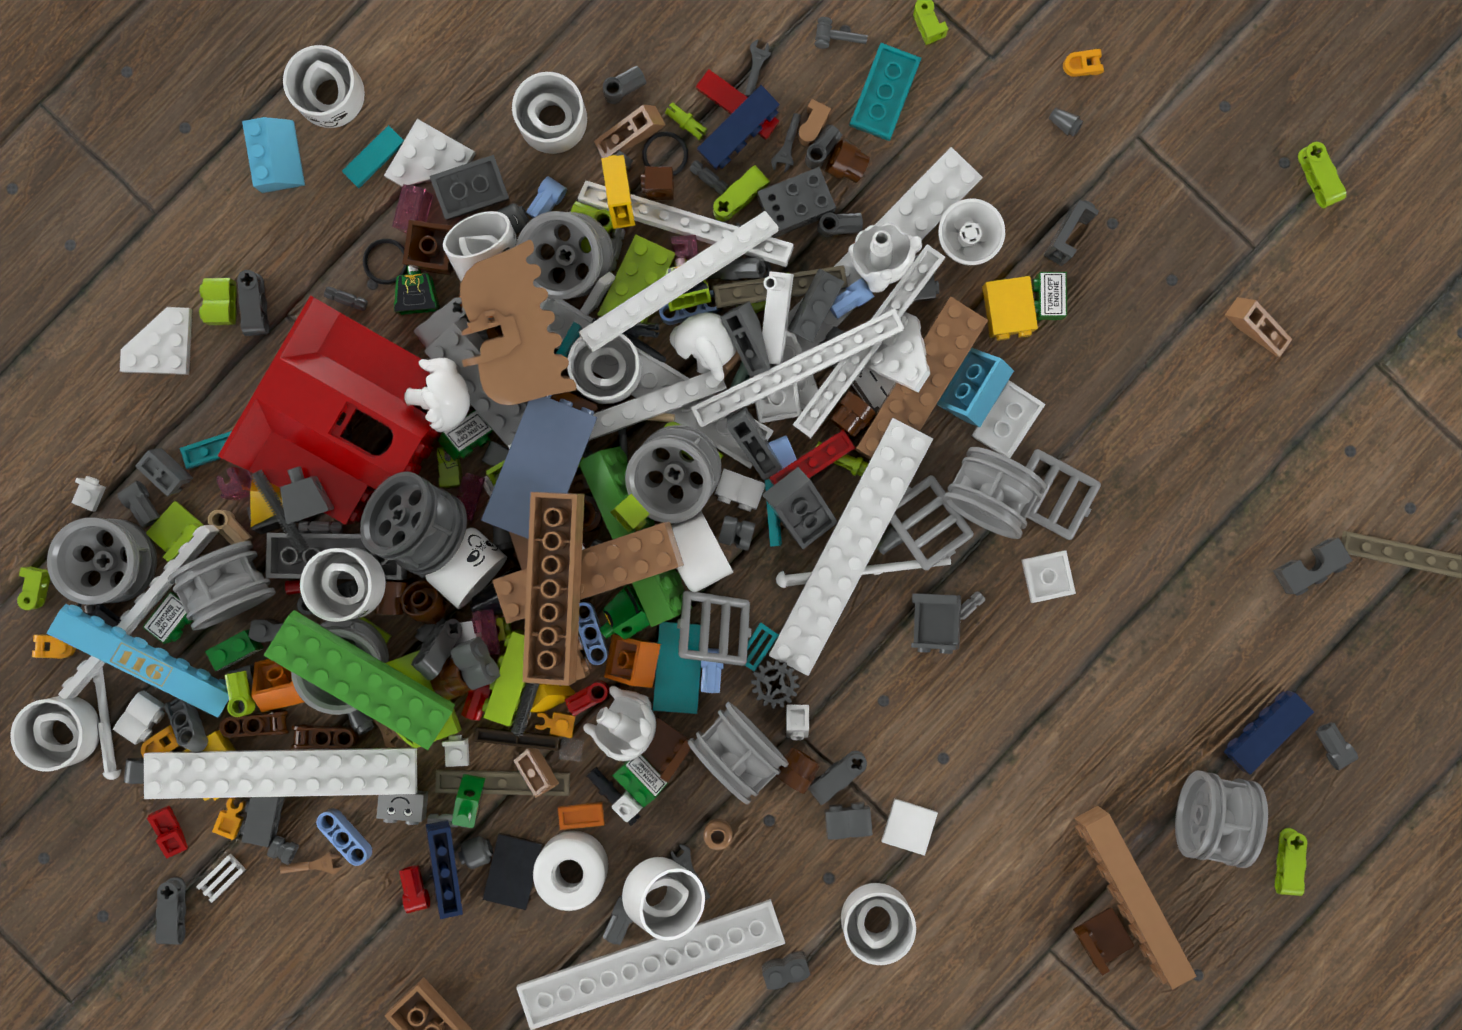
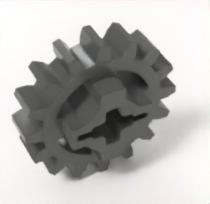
(784, 688)

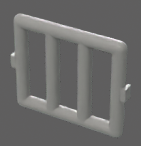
(1076, 476)
(914, 546)
(703, 654)

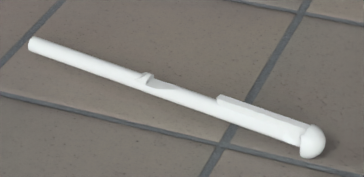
(801, 578)
(110, 771)

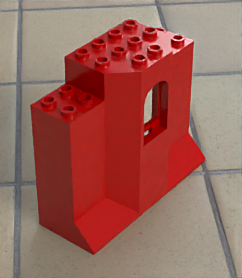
(316, 376)

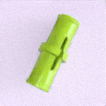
(686, 121)

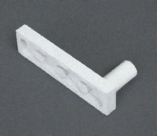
(776, 314)

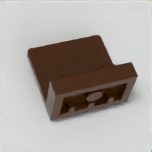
(666, 749)
(1103, 938)

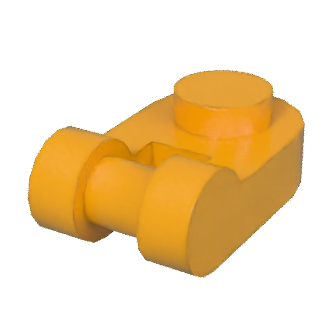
(1076, 63)
(57, 650)
(156, 744)

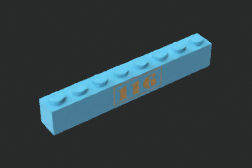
(139, 659)

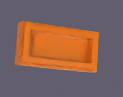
(581, 816)

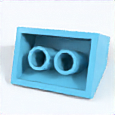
(273, 154)
(975, 387)

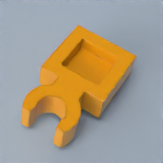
(560, 724)
(229, 821)

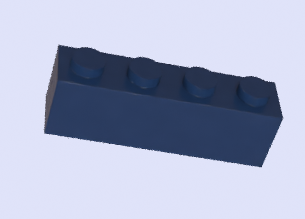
(738, 127)
(1268, 731)
(444, 869)

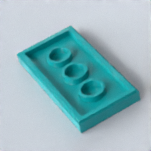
(885, 91)
(676, 677)

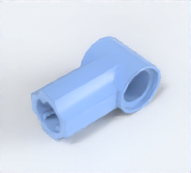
(549, 194)
(854, 296)
(711, 675)

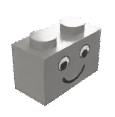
(403, 807)

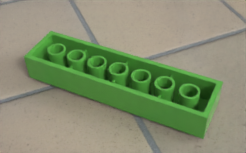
(606, 479)
(359, 679)

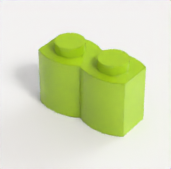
(218, 301)

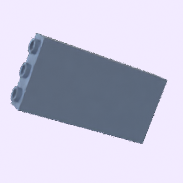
(539, 460)

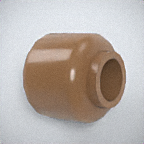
(717, 834)

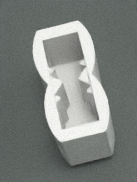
(740, 490)
(140, 717)

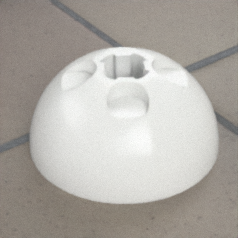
(977, 221)

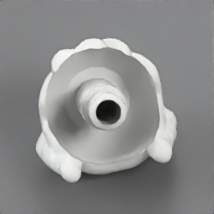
(883, 254)
(706, 340)
(444, 396)
(625, 727)

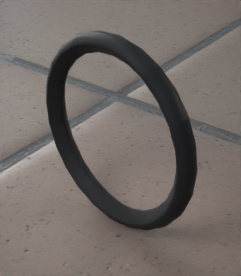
(670, 134)
(365, 257)
(646, 348)

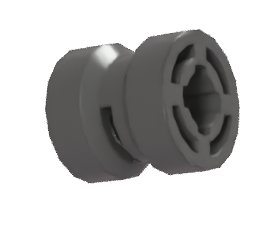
(282, 850)

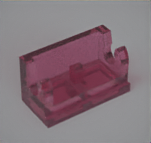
(412, 205)
(685, 246)
(238, 486)

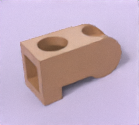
(812, 128)

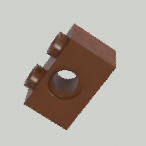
(658, 183)

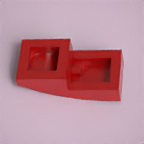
(169, 833)

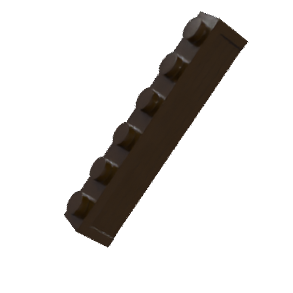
(506, 737)

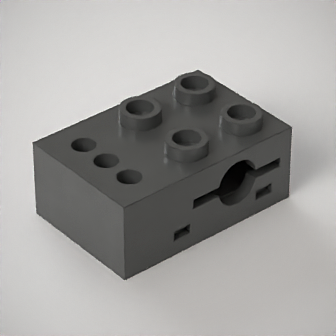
(469, 187)
(797, 201)
(800, 508)

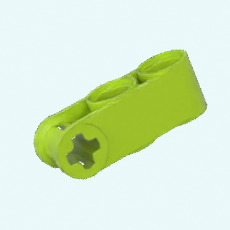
(1321, 175)
(740, 194)
(1291, 863)

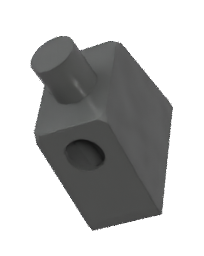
(303, 497)

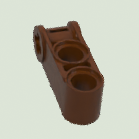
(270, 724)
(308, 737)

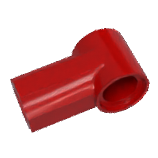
(585, 698)
(475, 701)
(415, 896)

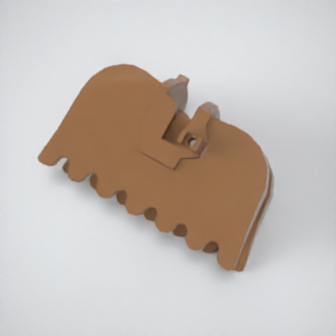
(523, 359)

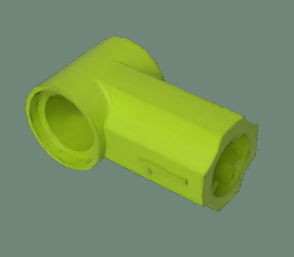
(593, 212)
(239, 691)

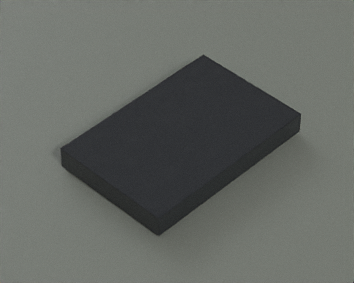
(512, 871)

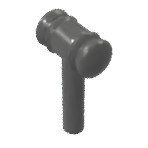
(825, 33)

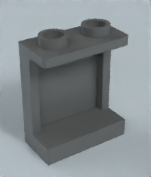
(1058, 250)
(936, 622)

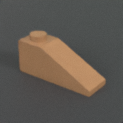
(630, 131)
(1258, 325)

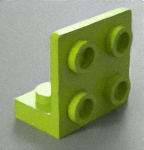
(173, 529)

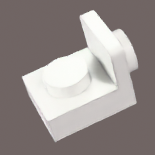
(88, 493)
(797, 721)
(456, 751)
(626, 807)

